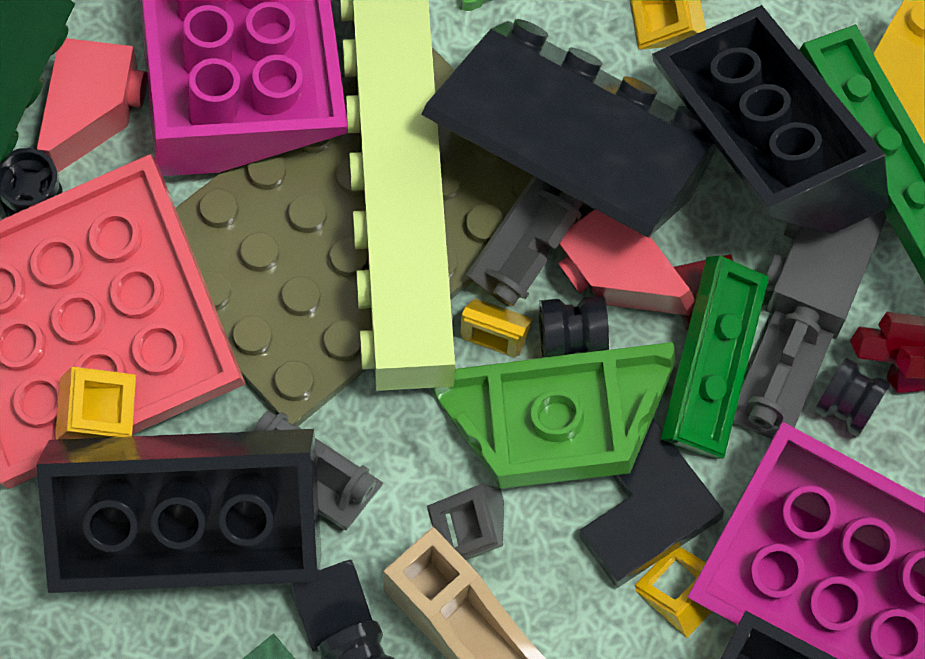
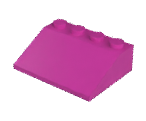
(239, 80)
(823, 553)

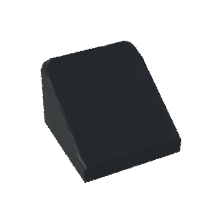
(331, 602)

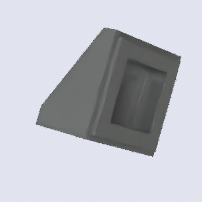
(476, 519)

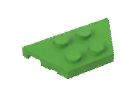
(559, 412)

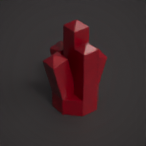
(899, 342)

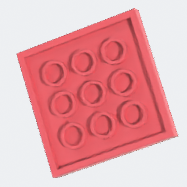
(104, 287)

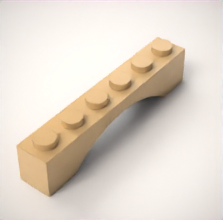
(453, 603)

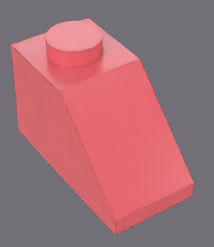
(89, 98)
(622, 267)

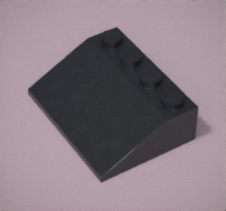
(575, 125)

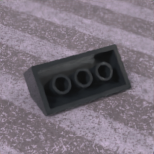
(778, 123)

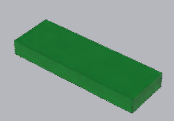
(715, 357)

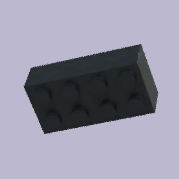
(180, 510)

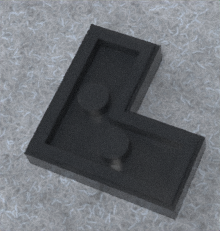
(662, 512)

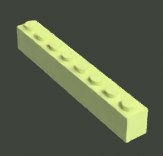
(402, 196)

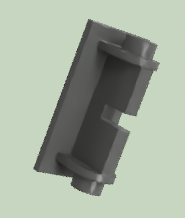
(523, 240)
(782, 371)
(342, 485)

